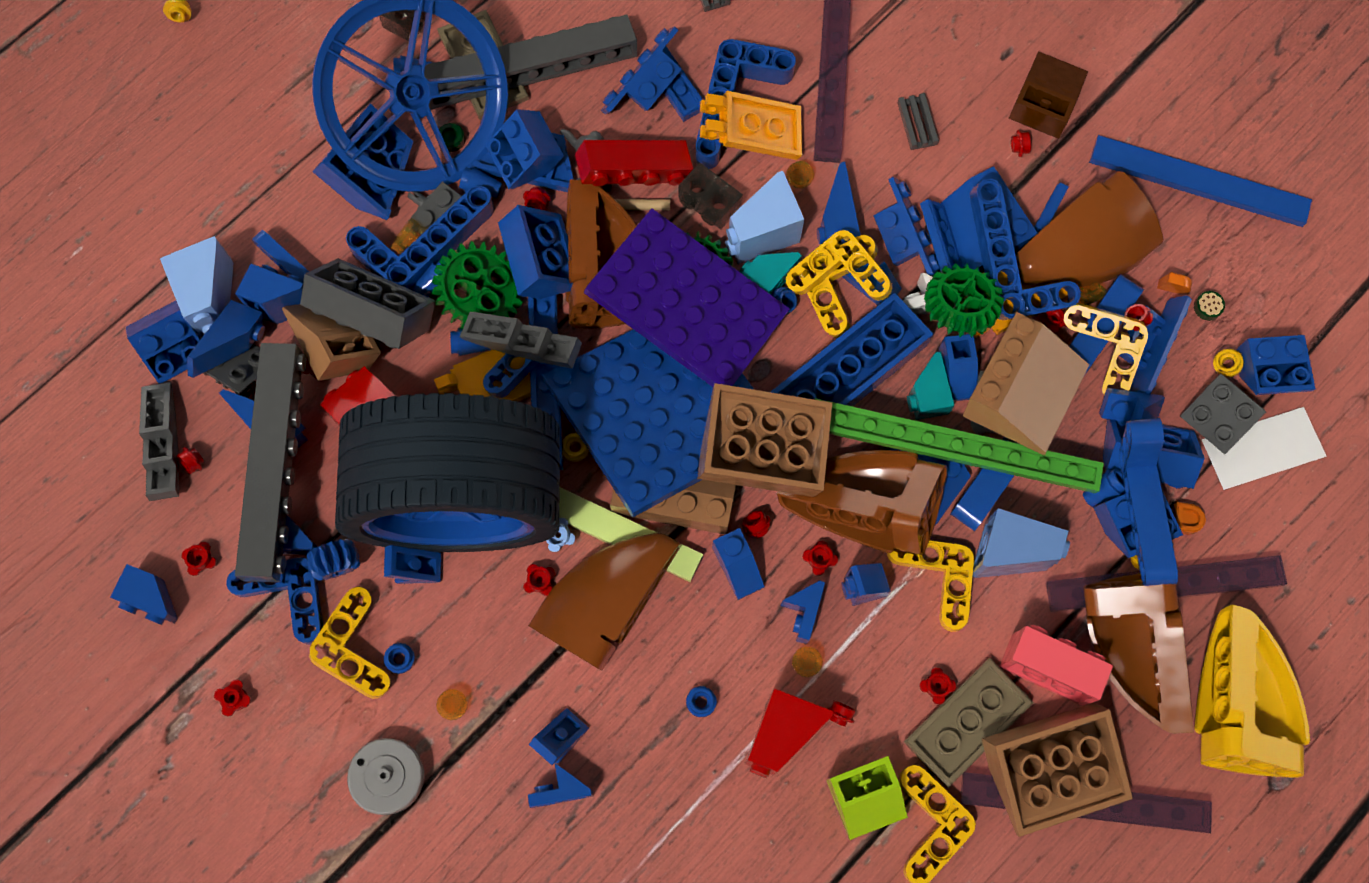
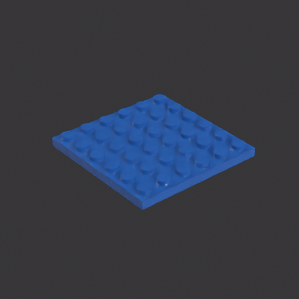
(637, 417)

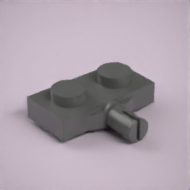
(432, 206)

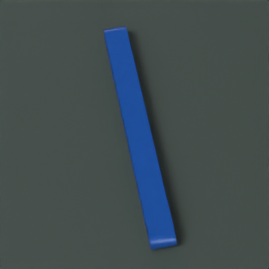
(990, 484)

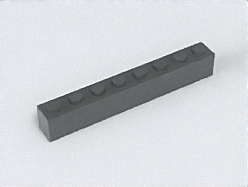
(542, 57)
(270, 463)

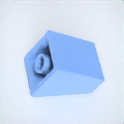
(765, 221)
(200, 281)

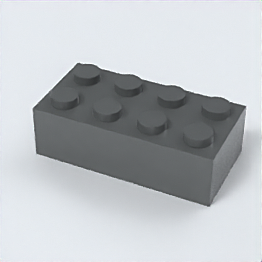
(367, 303)

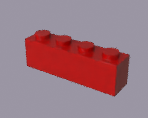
(633, 162)

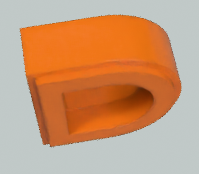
(1175, 283)
(1189, 517)

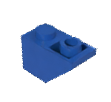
(960, 365)
(865, 583)
(145, 592)

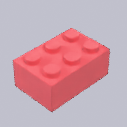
(1056, 665)

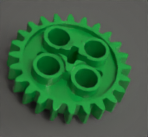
(486, 264)

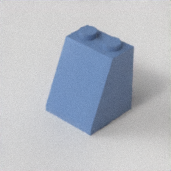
(1018, 545)

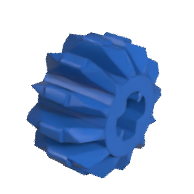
(333, 559)

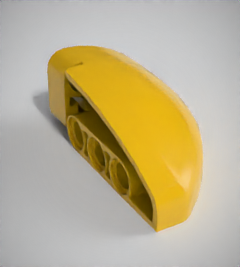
(1249, 701)

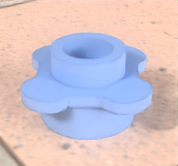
(566, 537)

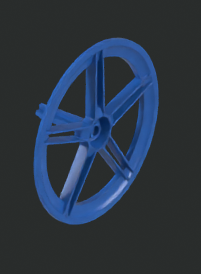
(409, 92)

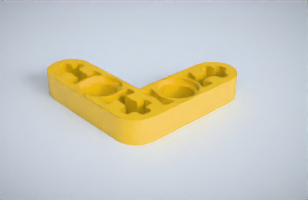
(836, 259)
(827, 286)
(1123, 343)
(951, 572)
(337, 642)
(943, 818)

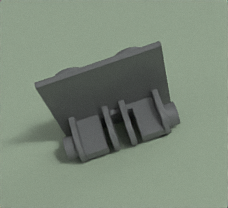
(238, 372)
(1222, 413)

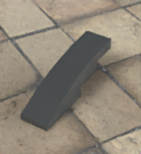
(521, 340)
(160, 441)

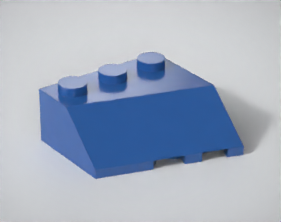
(389, 150)
(963, 226)

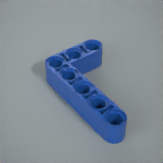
(742, 67)
(425, 244)
(1007, 262)
(1145, 501)

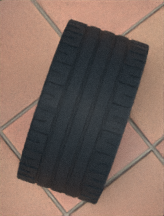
(448, 473)

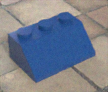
(536, 251)
(1178, 461)

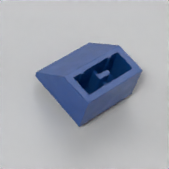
(524, 148)
(269, 292)
(163, 341)
(1276, 365)
(1117, 525)

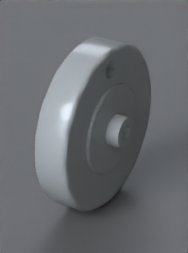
(385, 776)

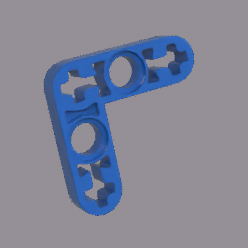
(288, 582)

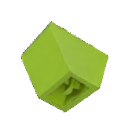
(868, 797)

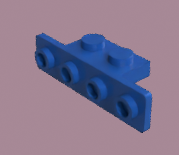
(650, 76)
(902, 230)
(1161, 335)

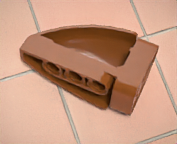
(594, 232)
(1094, 237)
(876, 499)
(604, 596)
(1144, 641)

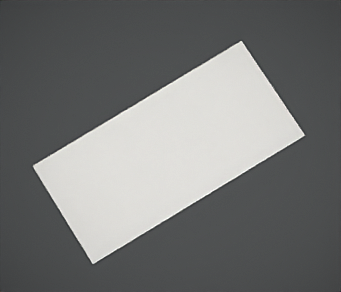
(1267, 449)

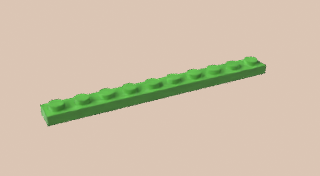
(964, 448)

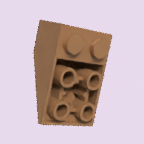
(328, 346)

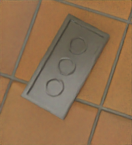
(458, 45)
(978, 709)

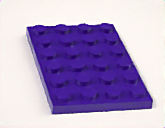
(686, 300)

